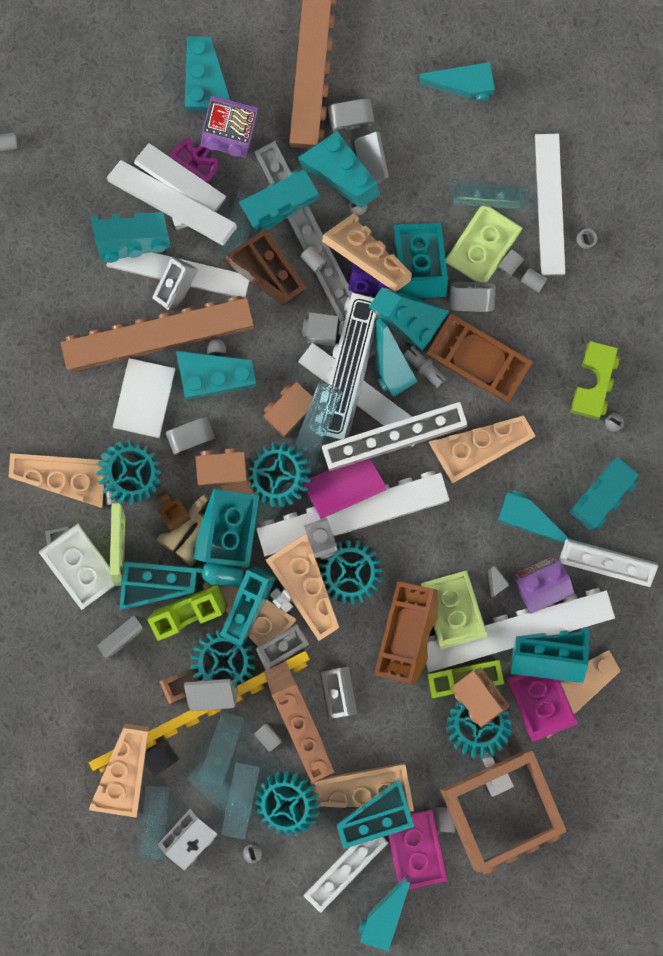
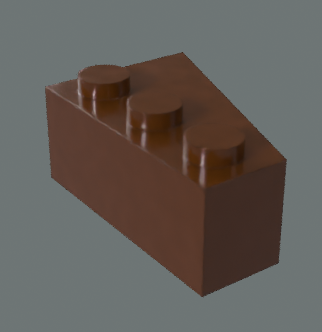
(266, 268)

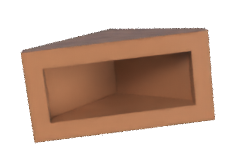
(174, 685)

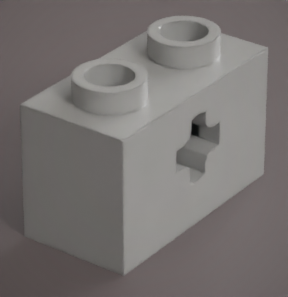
(320, 329)
(187, 839)

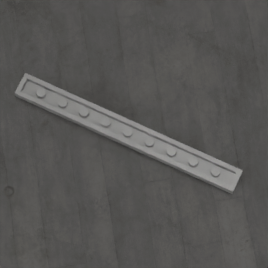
(309, 234)

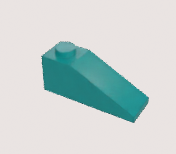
(465, 81)
(390, 363)
(525, 515)
(247, 604)
(383, 918)

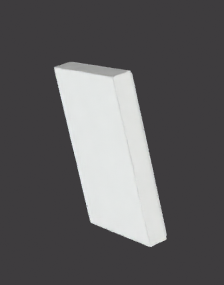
(144, 398)
(78, 566)

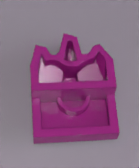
(195, 160)

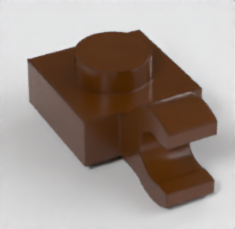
(173, 512)

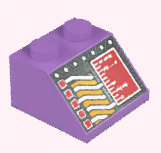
(228, 126)
(543, 584)

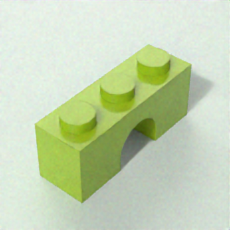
(602, 361)
(198, 606)
(442, 682)

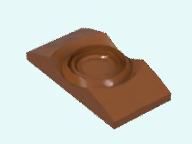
(479, 358)
(407, 632)

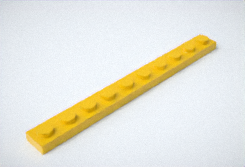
(191, 717)

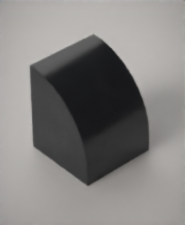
(160, 758)

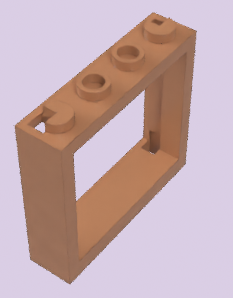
(298, 722)
(484, 776)

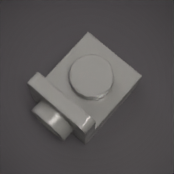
(321, 538)

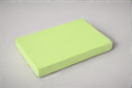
(483, 244)
(117, 548)
(458, 611)

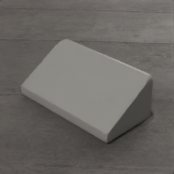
(371, 155)
(174, 284)
(496, 581)
(120, 637)
(282, 647)
(339, 692)
(210, 694)

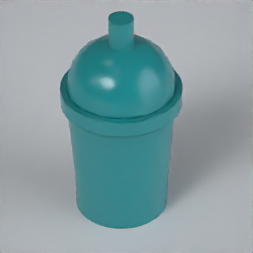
(221, 574)

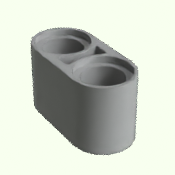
(351, 114)
(472, 296)
(190, 435)

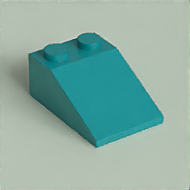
(423, 254)
(227, 529)

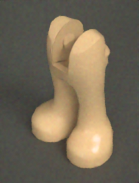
(173, 538)

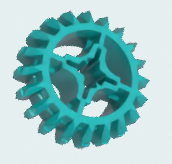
(279, 463)
(122, 465)
(333, 586)
(211, 651)
(487, 730)
(293, 811)

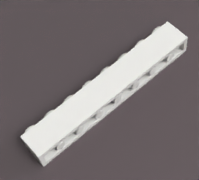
(387, 505)
(501, 634)

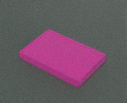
(344, 487)
(541, 705)
(418, 852)

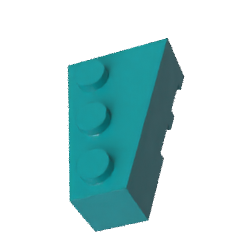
(130, 236)
(213, 375)
(604, 494)
(155, 583)
(552, 656)
(377, 817)

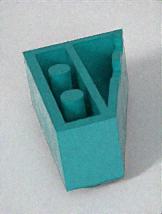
(202, 75)
(341, 169)
(280, 200)
(408, 316)

